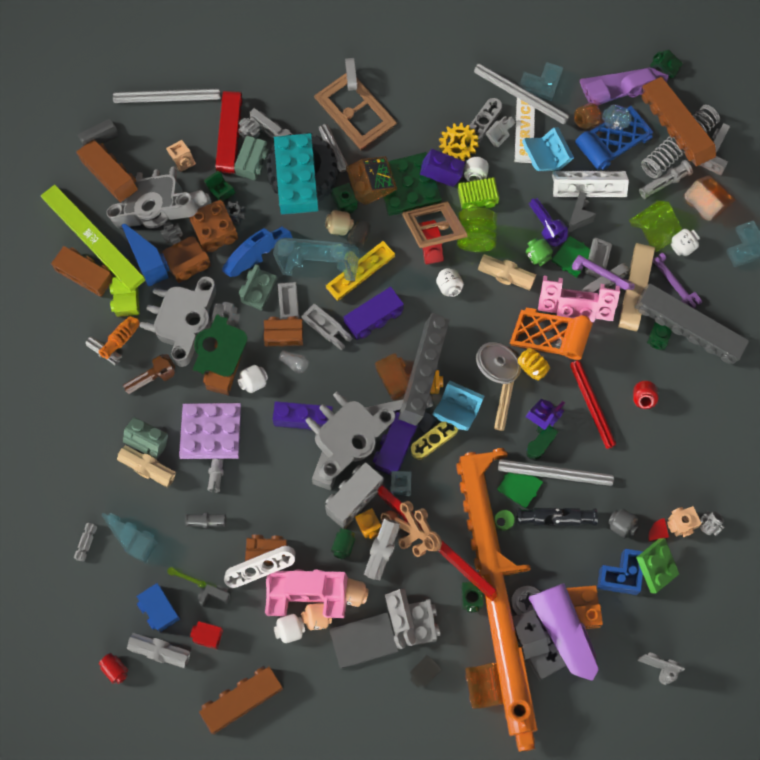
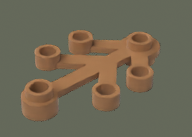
(430, 539)

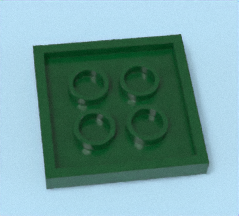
(412, 188)

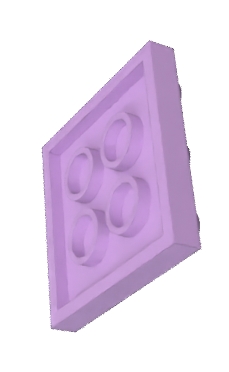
(210, 431)

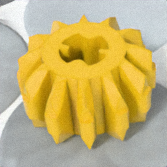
(533, 364)

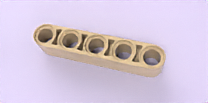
(638, 275)

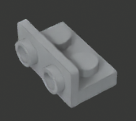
(423, 622)

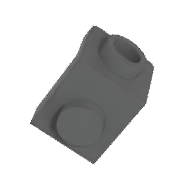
(219, 593)

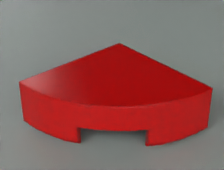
(658, 530)

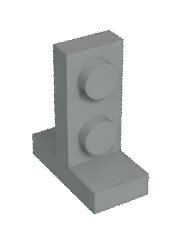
(717, 164)

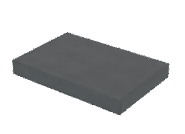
(363, 640)

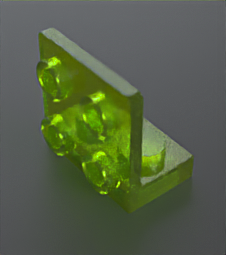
(657, 224)

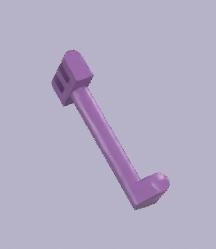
(580, 262)
(687, 299)

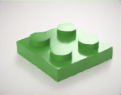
(657, 565)

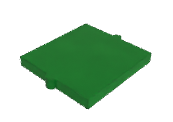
(568, 253)
(520, 488)

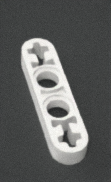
(261, 569)

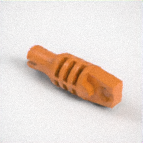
(119, 336)

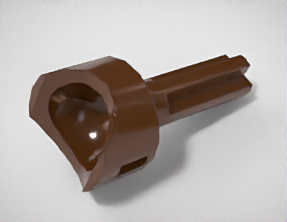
(162, 368)

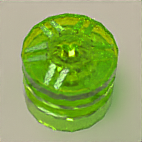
(480, 228)

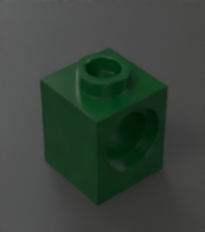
(469, 587)

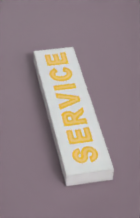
(524, 129)

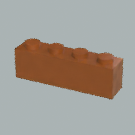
(107, 170)
(240, 700)

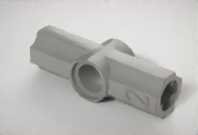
(382, 549)
(158, 650)

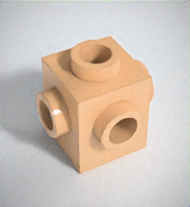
(683, 521)

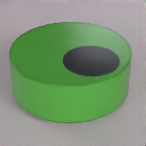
(504, 520)

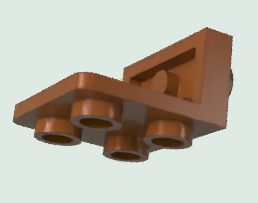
(213, 226)
(186, 259)

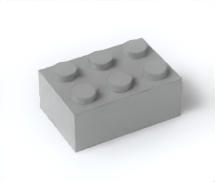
(353, 495)

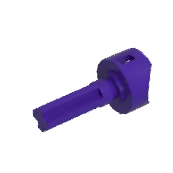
(552, 227)

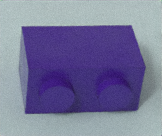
(442, 168)

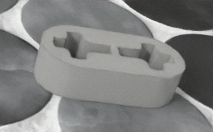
(351, 74)

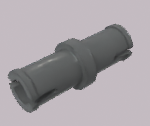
(205, 520)

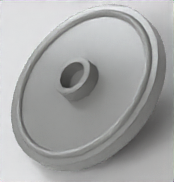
(498, 363)

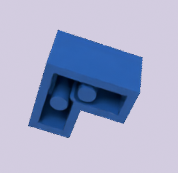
(624, 579)

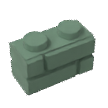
(251, 158)
(145, 438)

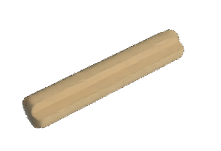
(503, 406)

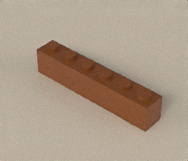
(678, 121)

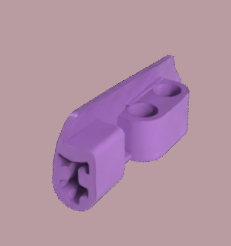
(614, 86)
(566, 631)

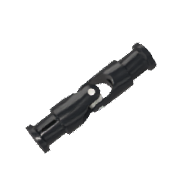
(563, 516)

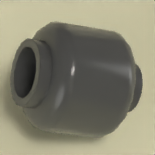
(624, 523)

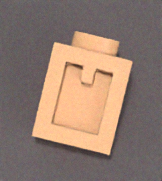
(181, 155)

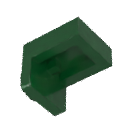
(667, 63)
(219, 187)

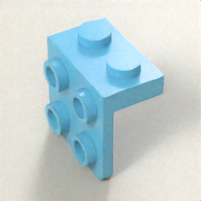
(548, 152)
(458, 406)

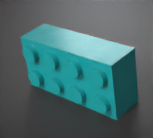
(295, 174)

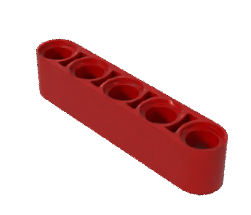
(228, 131)

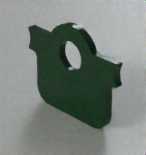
(228, 352)

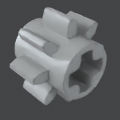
(249, 127)
(712, 523)

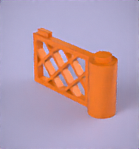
(574, 336)

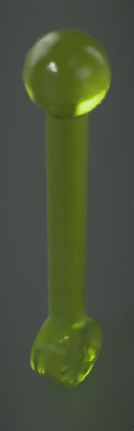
(171, 571)

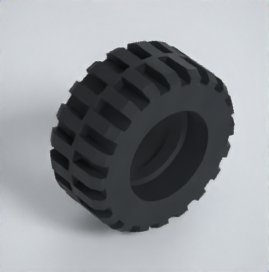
(323, 156)

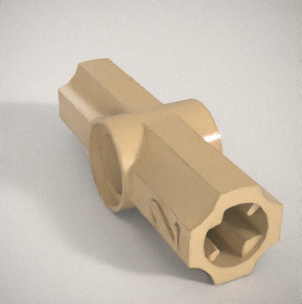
(506, 272)
(146, 466)

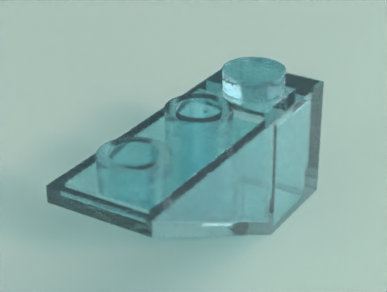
(134, 542)

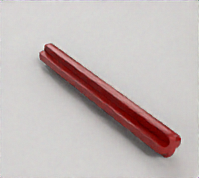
(593, 404)

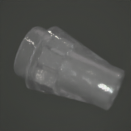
(294, 361)

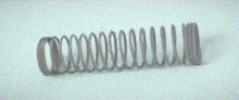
(703, 116)

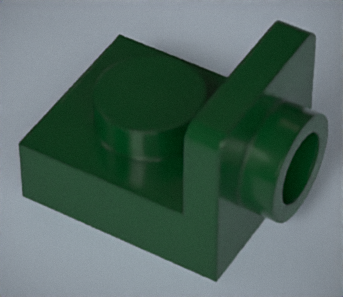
(659, 336)

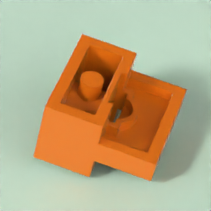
(590, 612)

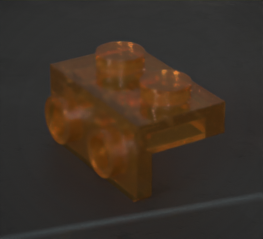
(484, 686)

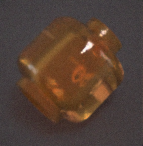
(587, 115)

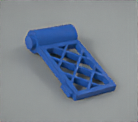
(597, 148)

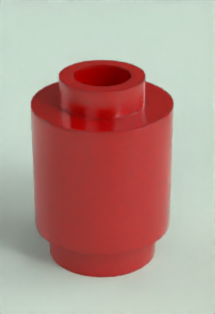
(113, 668)

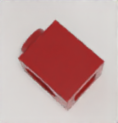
(207, 635)

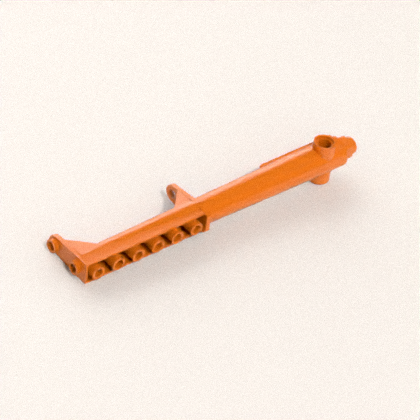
(493, 568)

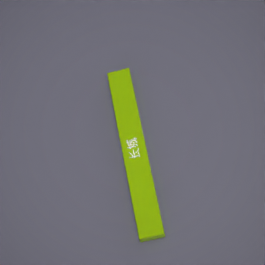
(93, 238)

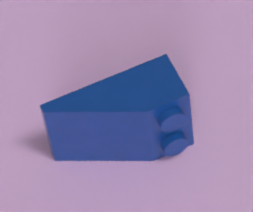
(149, 260)

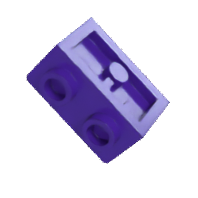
(545, 414)

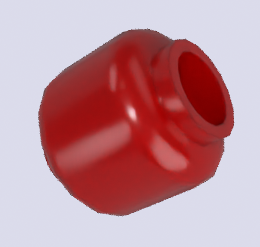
(645, 394)

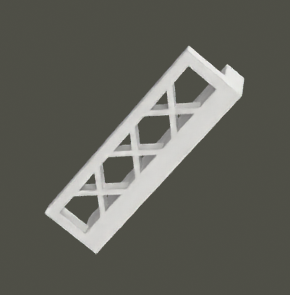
(590, 182)

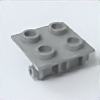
(669, 669)

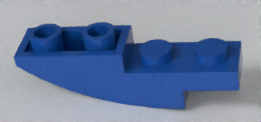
(250, 250)

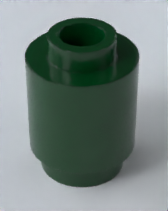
(343, 544)

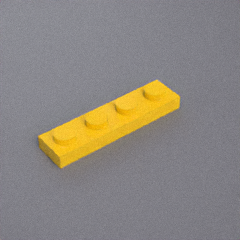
(366, 267)

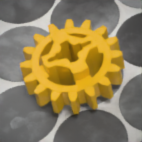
(462, 135)

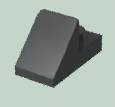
(580, 215)

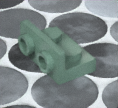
(257, 288)

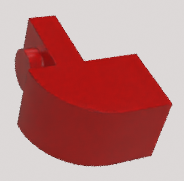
(432, 253)

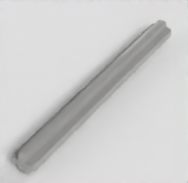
(521, 93)
(167, 95)
(555, 472)

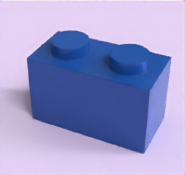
(158, 608)

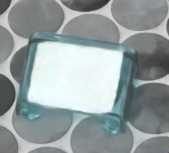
(292, 252)

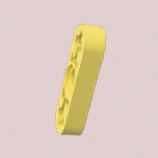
(420, 442)

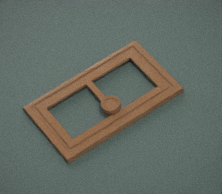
(342, 119)
(451, 220)

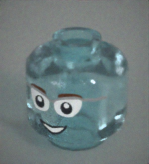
(616, 117)

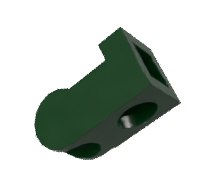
(538, 446)

